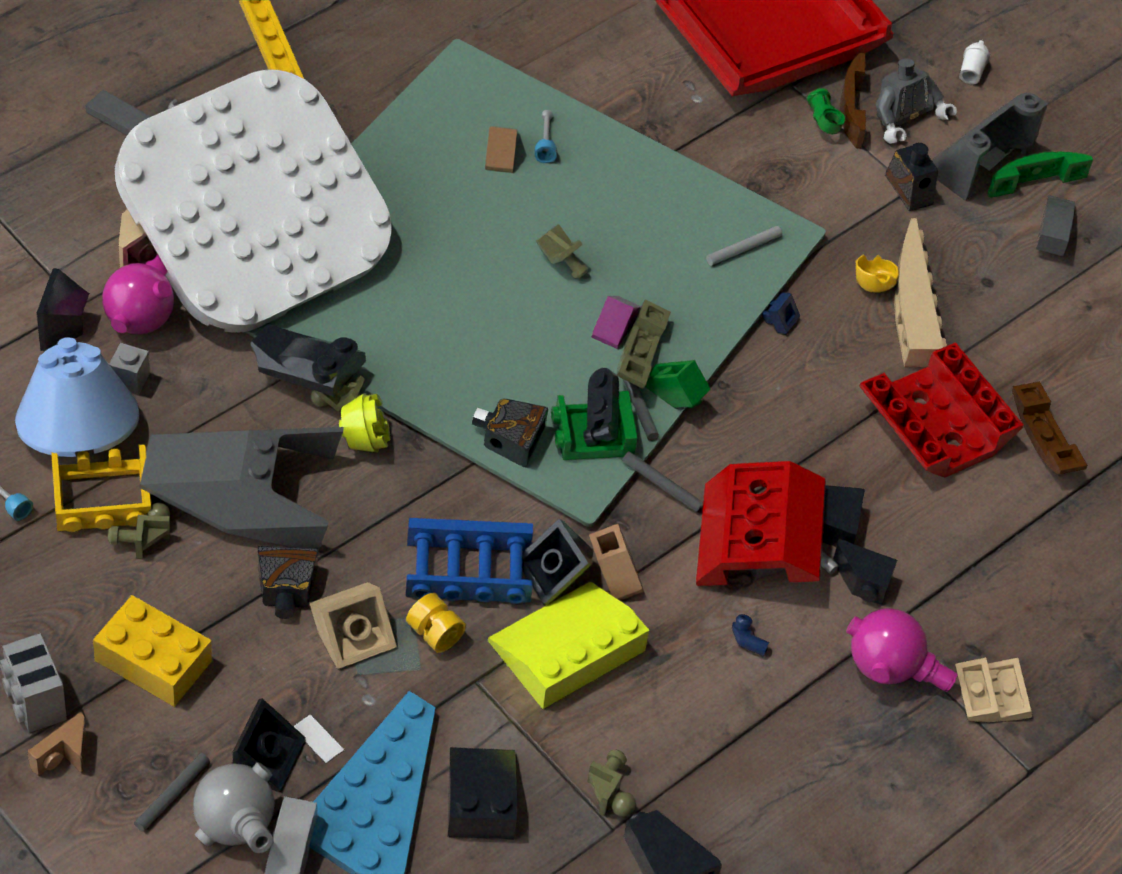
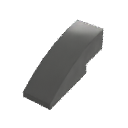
(1056, 225)

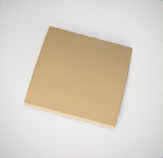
(993, 690)

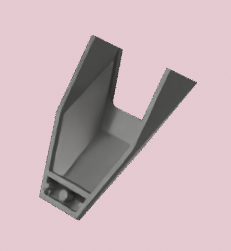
(229, 479)

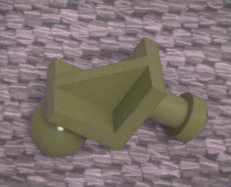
(559, 247)
(345, 395)
(148, 531)
(607, 784)

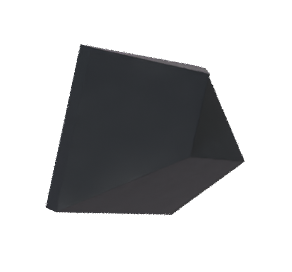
(60, 310)
(556, 560)

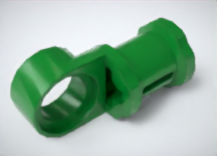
(825, 112)

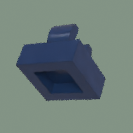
(782, 313)

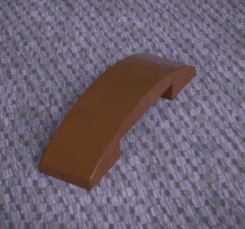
(854, 119)
(1043, 430)

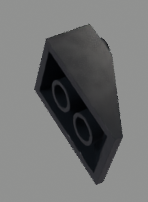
(482, 793)

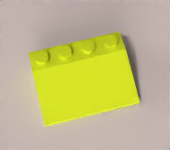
(570, 642)

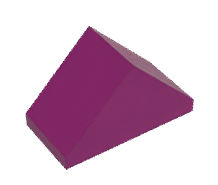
(615, 321)

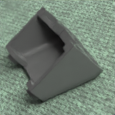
(1007, 128)

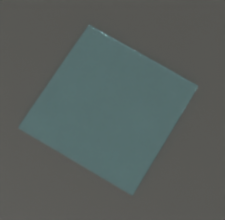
(399, 659)

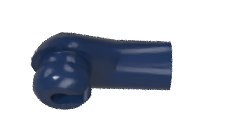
(745, 637)

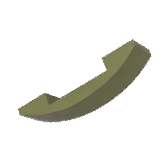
(642, 344)

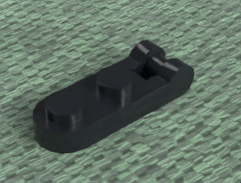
(602, 407)

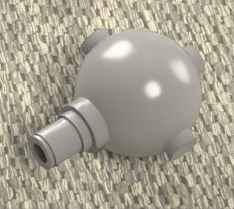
(235, 806)

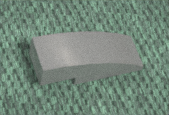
(292, 837)

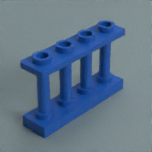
(469, 535)

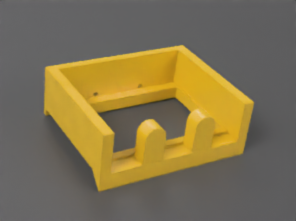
(104, 516)

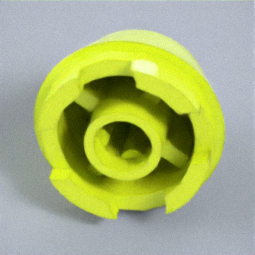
(365, 424)

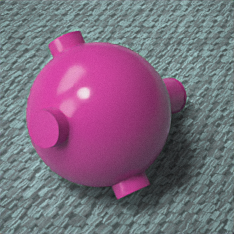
(138, 297)
(893, 648)

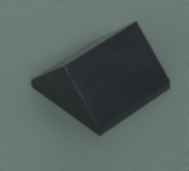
(270, 741)

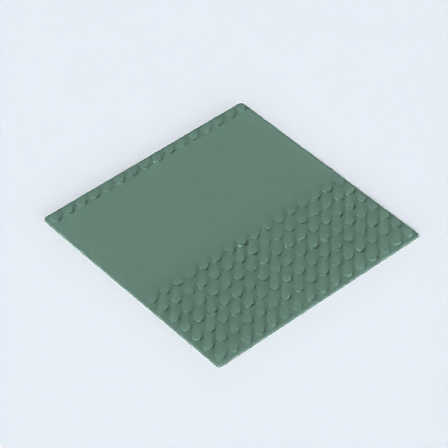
(478, 311)

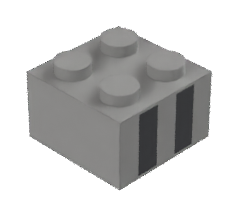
(33, 683)

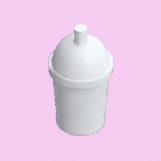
(974, 62)

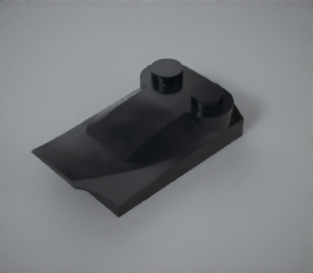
(307, 359)

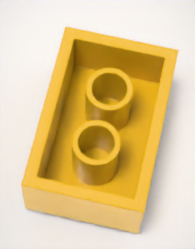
(152, 650)

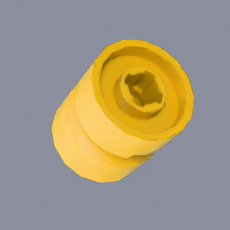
(437, 623)

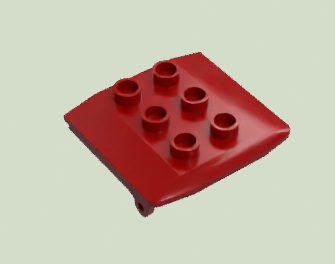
(776, 41)

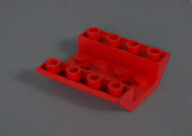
(957, 407)
(784, 515)

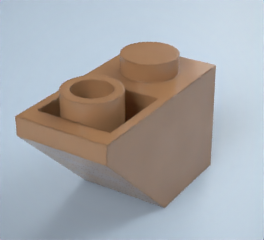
(616, 562)

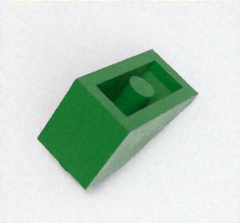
(678, 383)

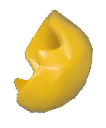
(876, 274)

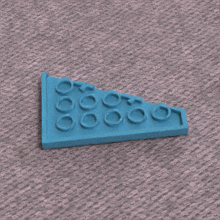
(374, 798)

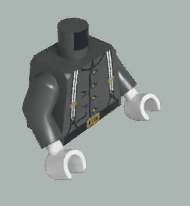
(907, 96)

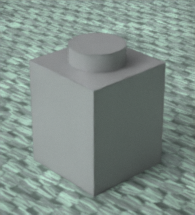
(131, 366)

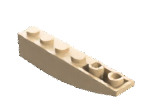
(915, 304)

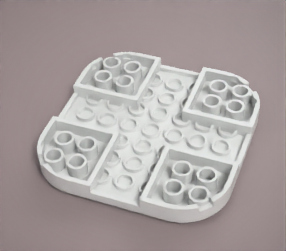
(252, 199)

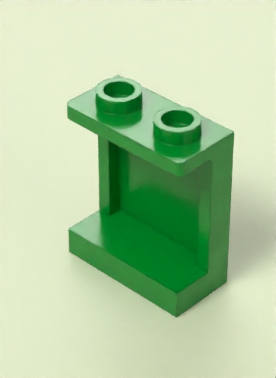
(573, 421)

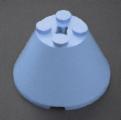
(75, 402)

